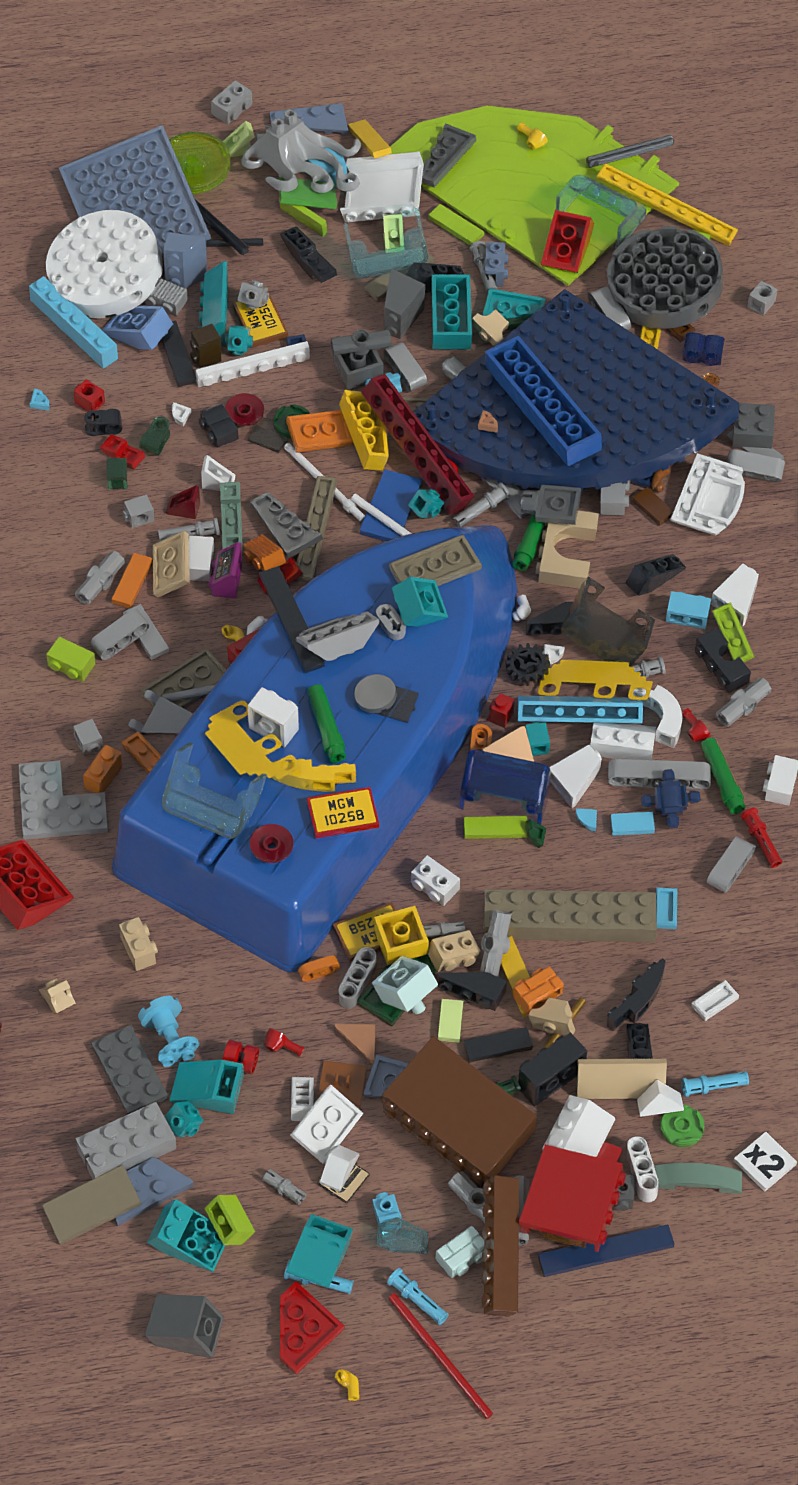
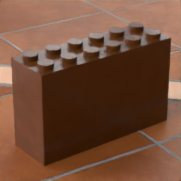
(458, 1112)

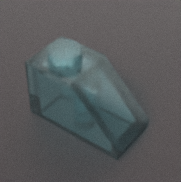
(402, 1237)

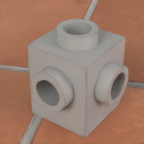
(253, 294)

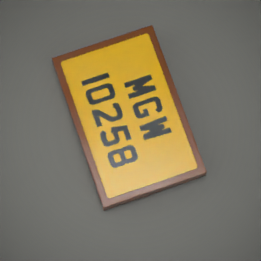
(264, 322)
(359, 931)

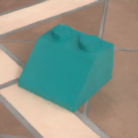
(419, 601)

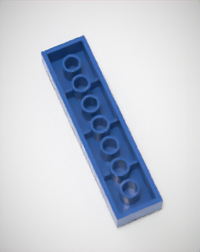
(543, 401)

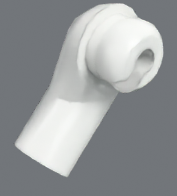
(523, 610)
(257, 623)

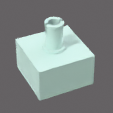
(405, 984)

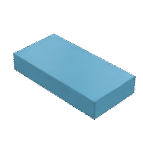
(632, 823)
(666, 908)

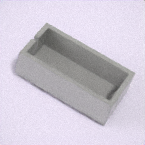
(126, 1141)

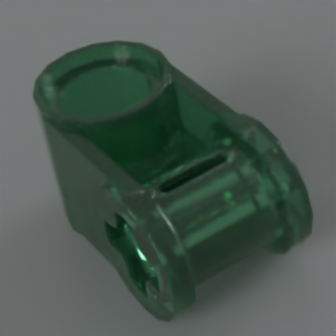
(156, 436)

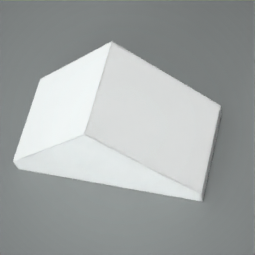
(214, 474)
(659, 1100)
(338, 1167)

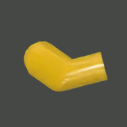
(232, 632)
(350, 1382)

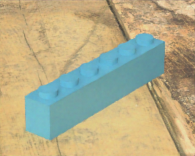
(73, 322)
(579, 709)

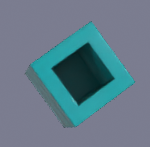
(538, 738)

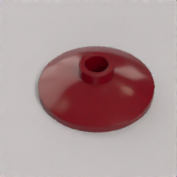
(245, 409)
(268, 836)

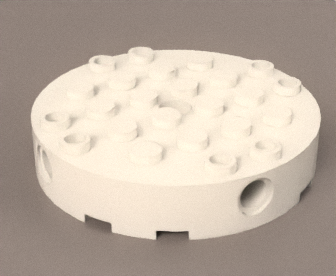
(105, 262)

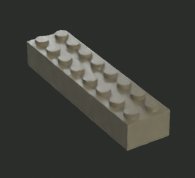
(575, 915)

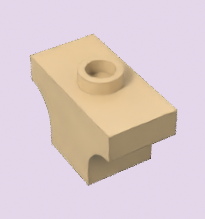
(490, 326)
(57, 995)
(553, 1017)

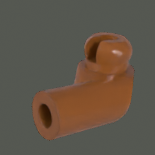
(656, 483)

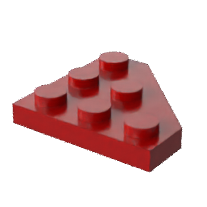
(304, 1327)

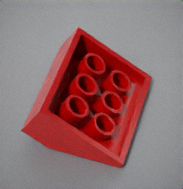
(28, 886)

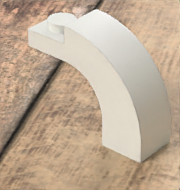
(669, 712)

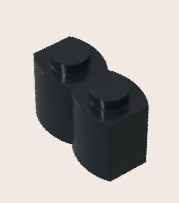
(218, 425)

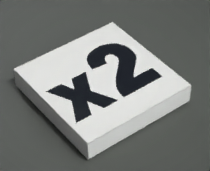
(765, 1161)

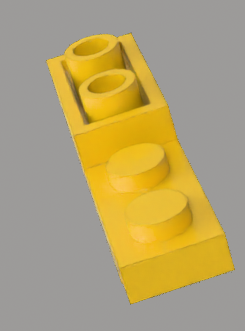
(317, 778)

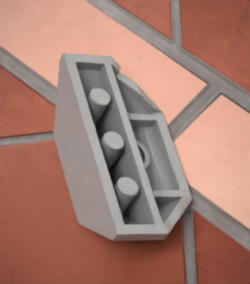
(339, 635)

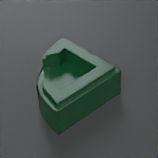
(535, 833)

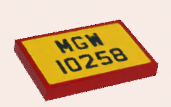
(342, 812)

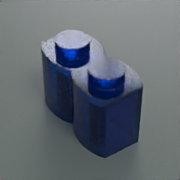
(703, 348)

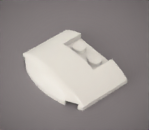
(710, 495)

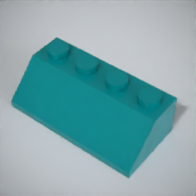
(215, 299)

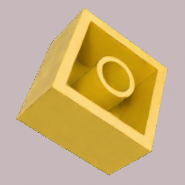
(401, 934)

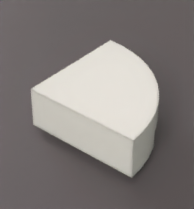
(180, 413)
(555, 652)

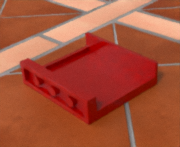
(572, 1195)

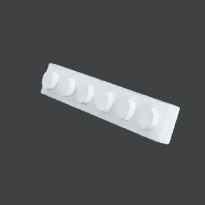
(252, 364)

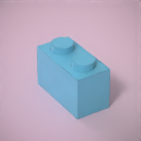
(688, 610)

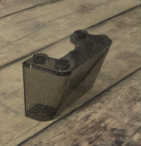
(603, 630)

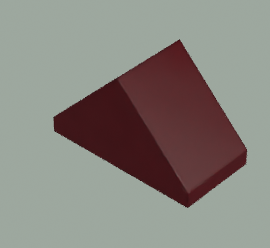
(185, 503)

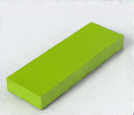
(306, 217)
(455, 224)
(733, 632)
(495, 827)

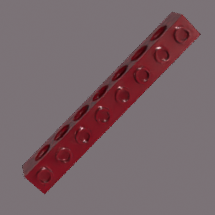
(417, 443)

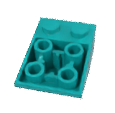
(209, 1084)
(187, 1236)
(320, 1250)

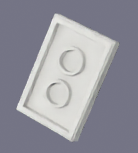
(326, 1124)

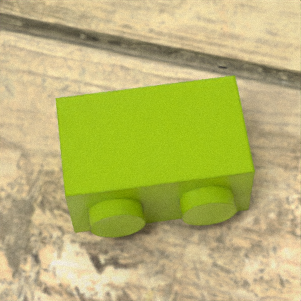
(70, 659)
(229, 1219)

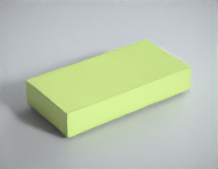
(450, 1020)

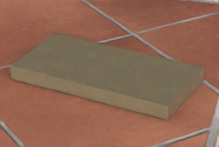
(440, 562)
(195, 672)
(91, 1204)

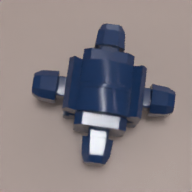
(670, 798)

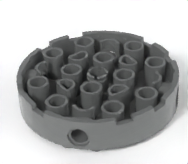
(666, 277)

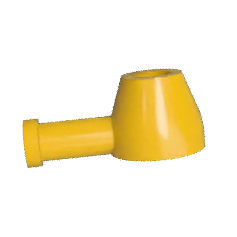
(536, 137)

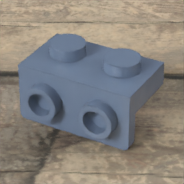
(495, 261)

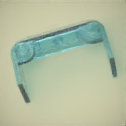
(607, 197)
(383, 261)
(203, 806)

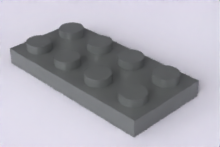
(129, 1070)

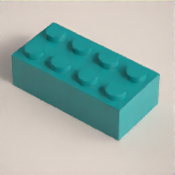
(451, 312)

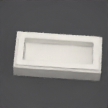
(715, 1000)

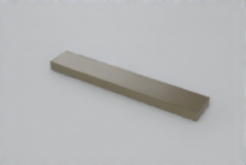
(317, 519)

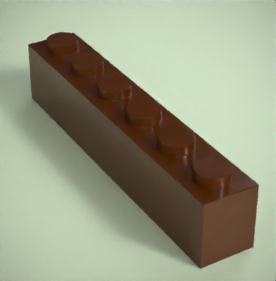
(501, 1246)

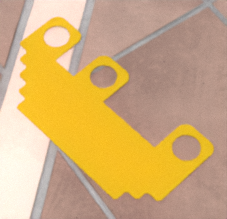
(598, 672)
(241, 750)

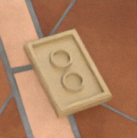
(171, 564)

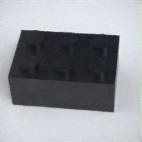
(551, 1068)

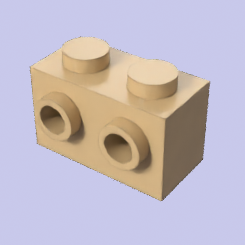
(137, 944)
(453, 951)

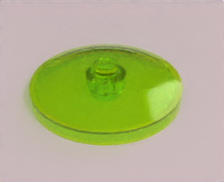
(202, 160)

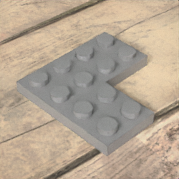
(50, 813)

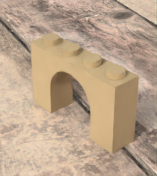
(560, 570)

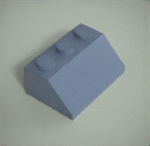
(185, 259)

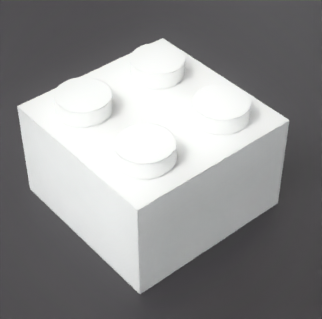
(273, 715)

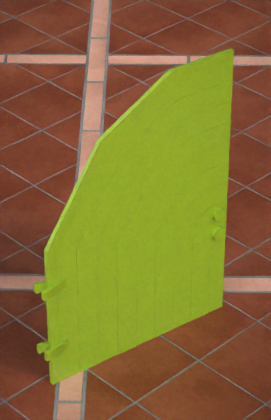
(516, 188)

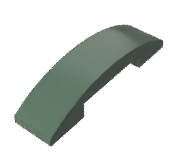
(231, 514)
(699, 1175)

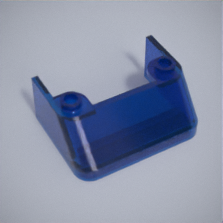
(506, 779)

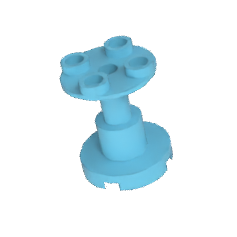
(162, 1017)

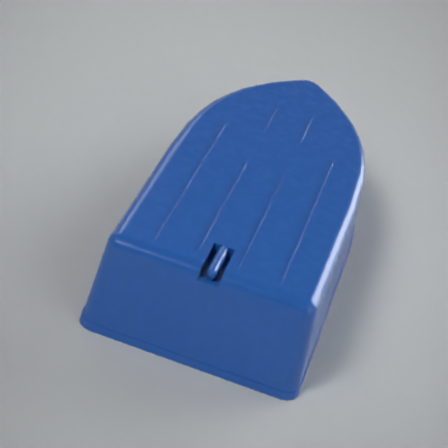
(453, 663)

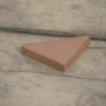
(360, 1037)

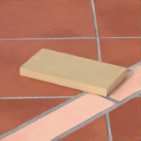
(618, 1077)

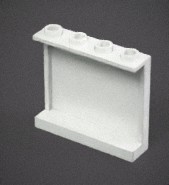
(385, 188)

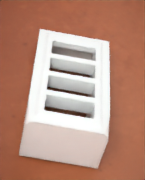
(298, 1096)

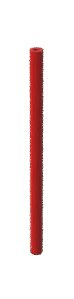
(441, 1356)

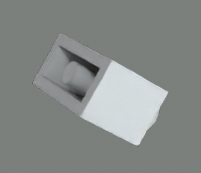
(200, 557)
(781, 781)

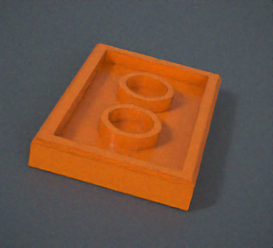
(319, 431)

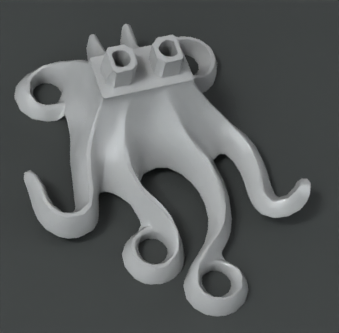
(289, 146)

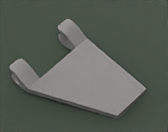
(164, 718)

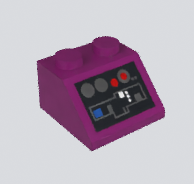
(226, 572)

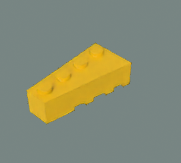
(365, 429)

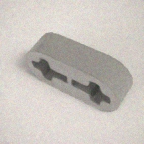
(387, 624)

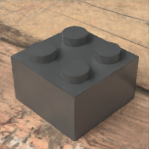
(356, 368)
(754, 426)

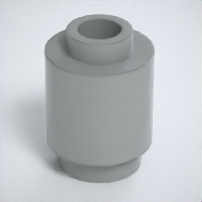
(452, 367)

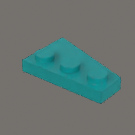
(512, 304)

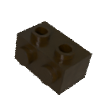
(205, 346)

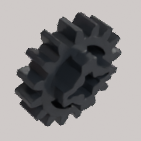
(529, 667)

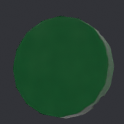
(282, 413)

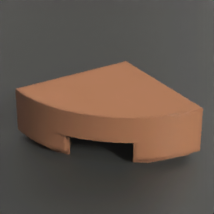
(487, 422)

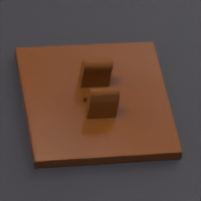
(345, 1078)

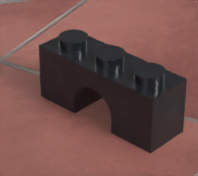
(729, 673)

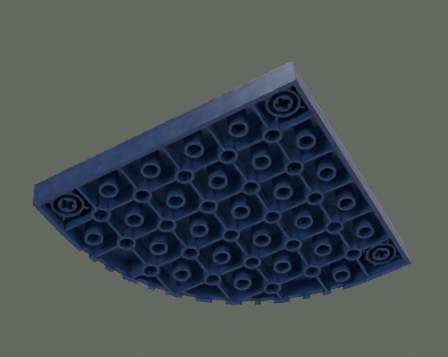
(630, 391)

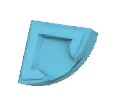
(39, 400)
(587, 818)

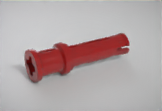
(758, 828)

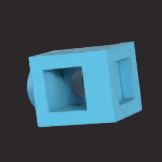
(383, 1201)

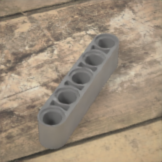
(649, 773)

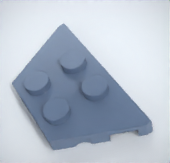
(154, 1184)

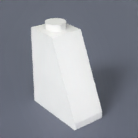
(738, 590)
(575, 774)

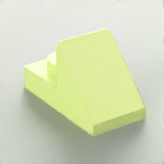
(239, 140)
(393, 231)

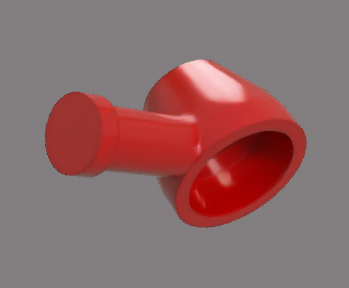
(698, 730)
(275, 1040)

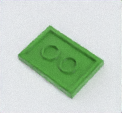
(305, 196)

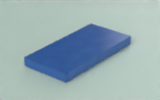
(392, 499)

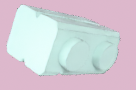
(461, 1252)

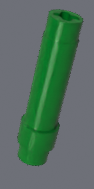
(527, 547)
(331, 738)
(729, 790)

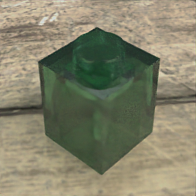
(117, 473)

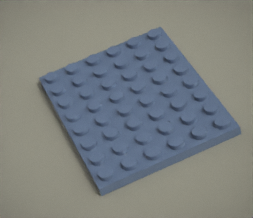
(137, 179)

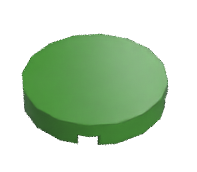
(682, 1127)

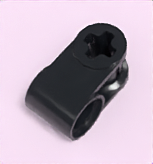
(105, 422)

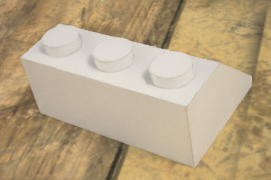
(623, 740)
(580, 1127)

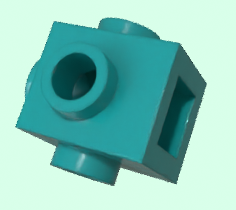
(243, 334)
(426, 503)
(184, 1119)

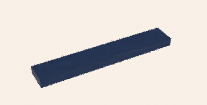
(614, 1249)

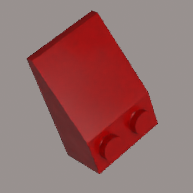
(567, 241)

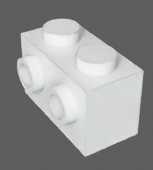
(435, 881)

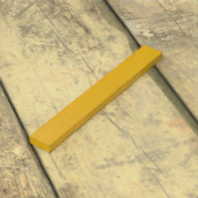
(666, 204)

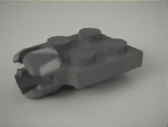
(552, 504)

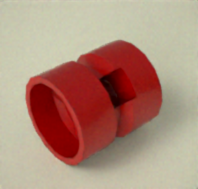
(234, 1051)

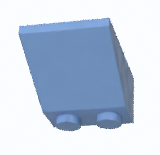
(140, 326)

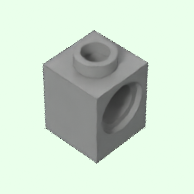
(762, 298)
(138, 511)
(88, 737)

